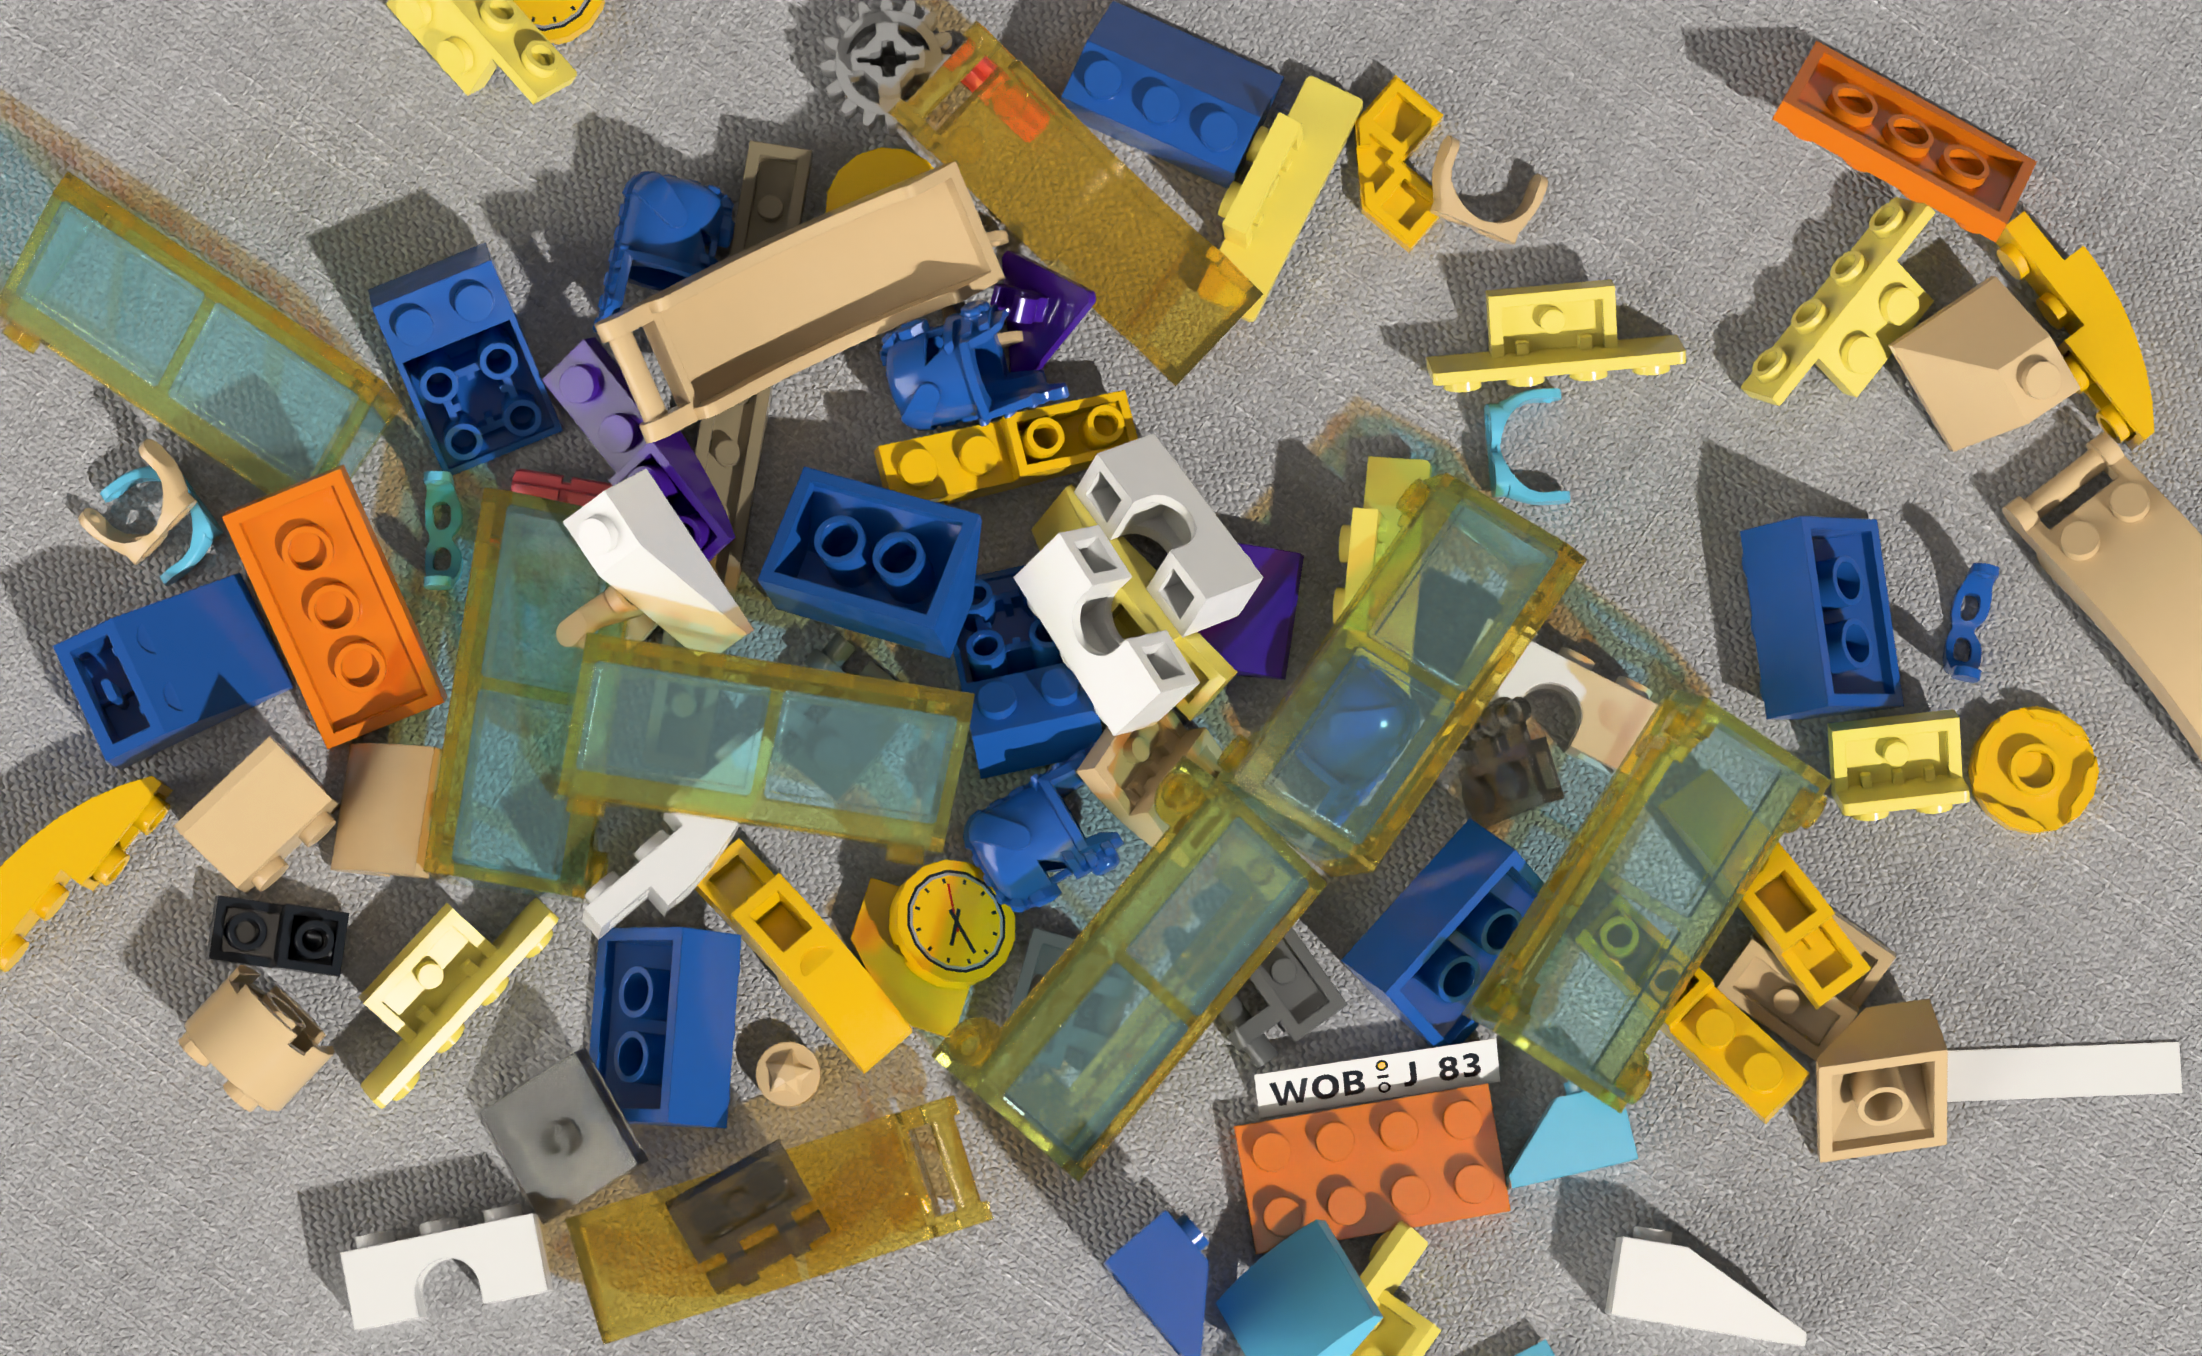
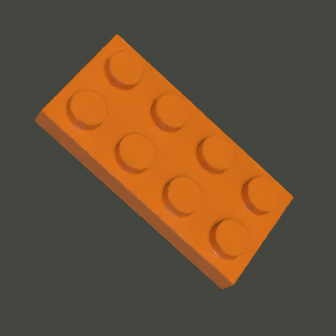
(1905, 141)
(335, 606)
(1373, 1166)

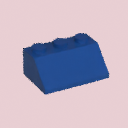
(1170, 94)
(874, 562)
(1821, 617)
(1446, 934)
(666, 1023)
(1167, 1279)

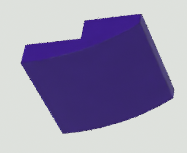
(1261, 636)

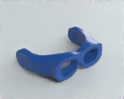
(1979, 585)

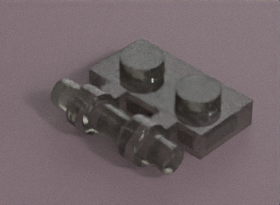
(1511, 781)
(741, 1202)

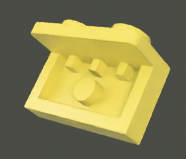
(1897, 764)

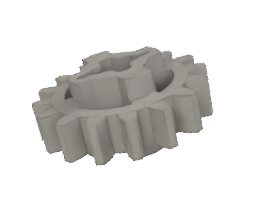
(865, 64)

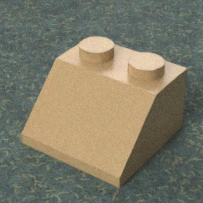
(259, 817)

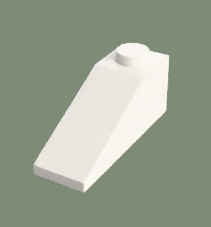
(656, 564)
(1682, 1289)

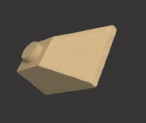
(1983, 366)
(1883, 1084)

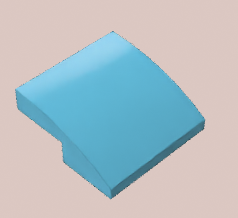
(1300, 1299)

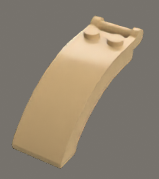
(803, 298)
(2130, 569)

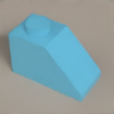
(1573, 1138)

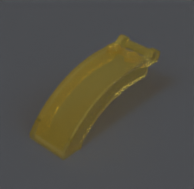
(1080, 208)
(861, 1179)

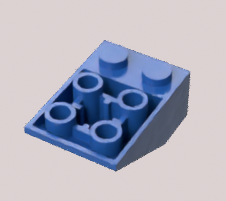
(464, 359)
(172, 669)
(1025, 696)

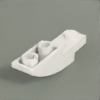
(665, 872)

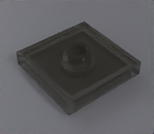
(564, 1136)

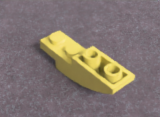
(1134, 608)

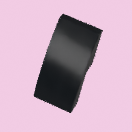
(277, 936)

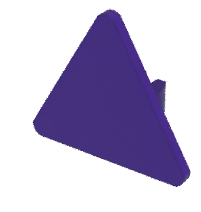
(1039, 305)

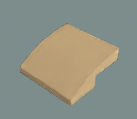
(1131, 765)
(386, 809)
(1771, 996)

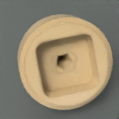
(788, 1074)

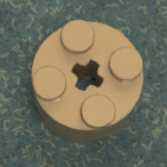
(256, 1041)

